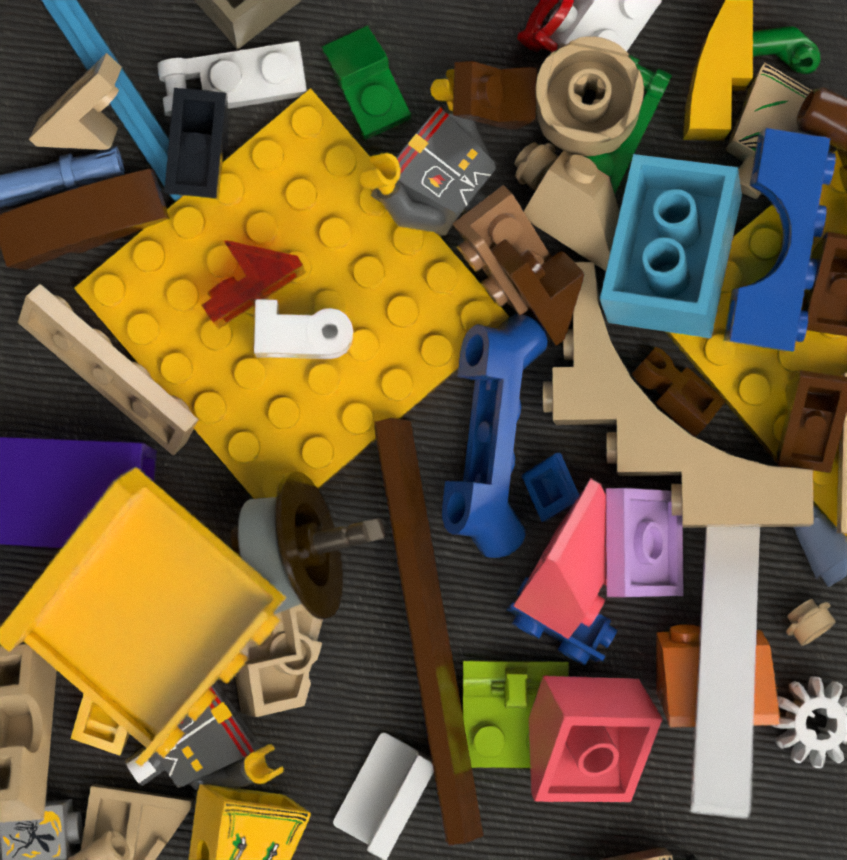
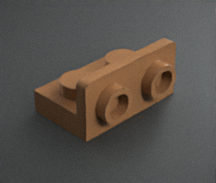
(488, 225)

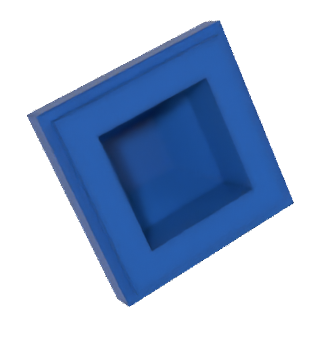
(550, 487)

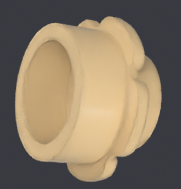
(534, 163)
(809, 621)

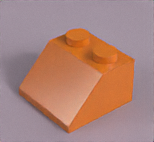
(678, 677)

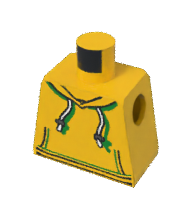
(245, 825)

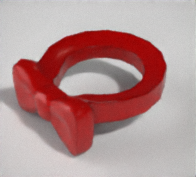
(537, 38)

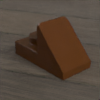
(494, 95)
(546, 289)
(828, 297)
(813, 421)

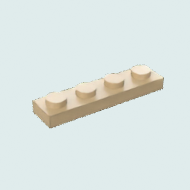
(106, 369)

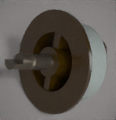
(297, 545)

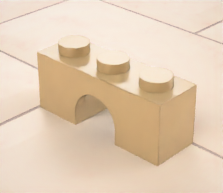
(25, 732)

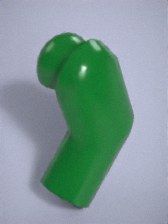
(790, 46)

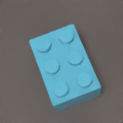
(671, 245)

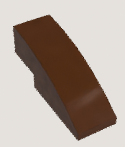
(81, 219)

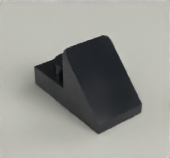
(196, 143)

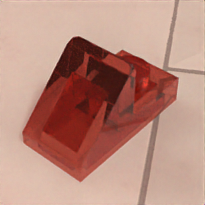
(265, 275)

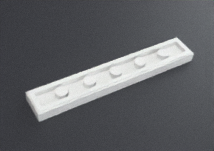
(726, 673)

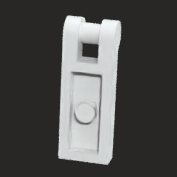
(245, 75)

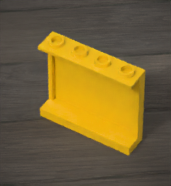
(145, 612)

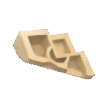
(279, 667)

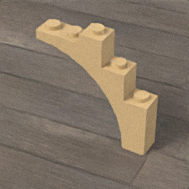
(714, 485)

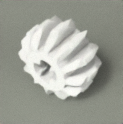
(805, 739)

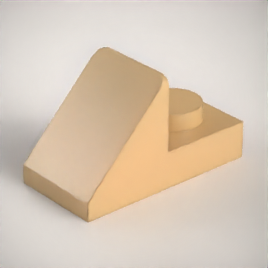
(77, 115)

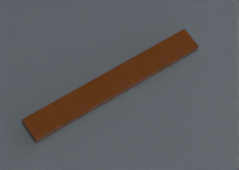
(428, 631)

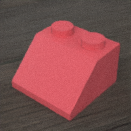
(571, 568)
(590, 738)

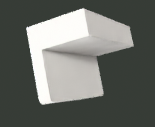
(384, 794)

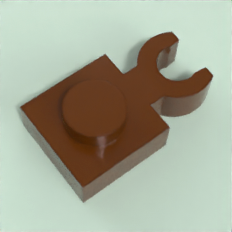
(683, 394)

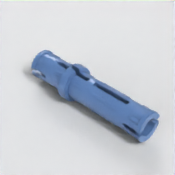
(59, 176)

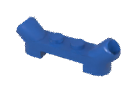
(480, 502)

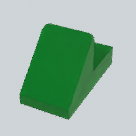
(367, 82)

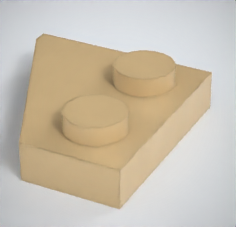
(141, 818)

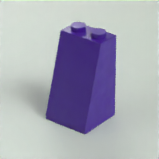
(57, 483)

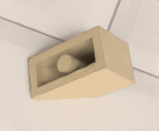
(577, 207)

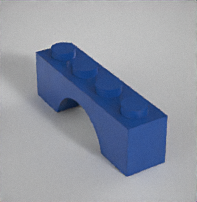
(791, 175)

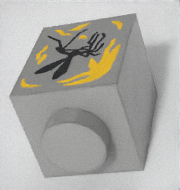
(44, 838)

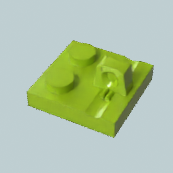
(498, 709)

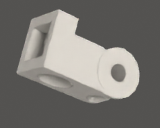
(319, 336)

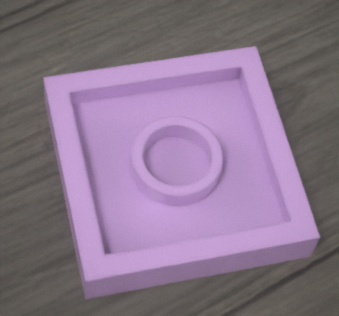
(643, 544)

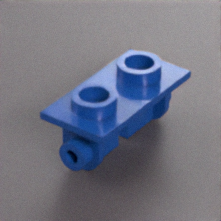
(580, 645)

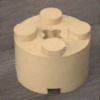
(562, 82)

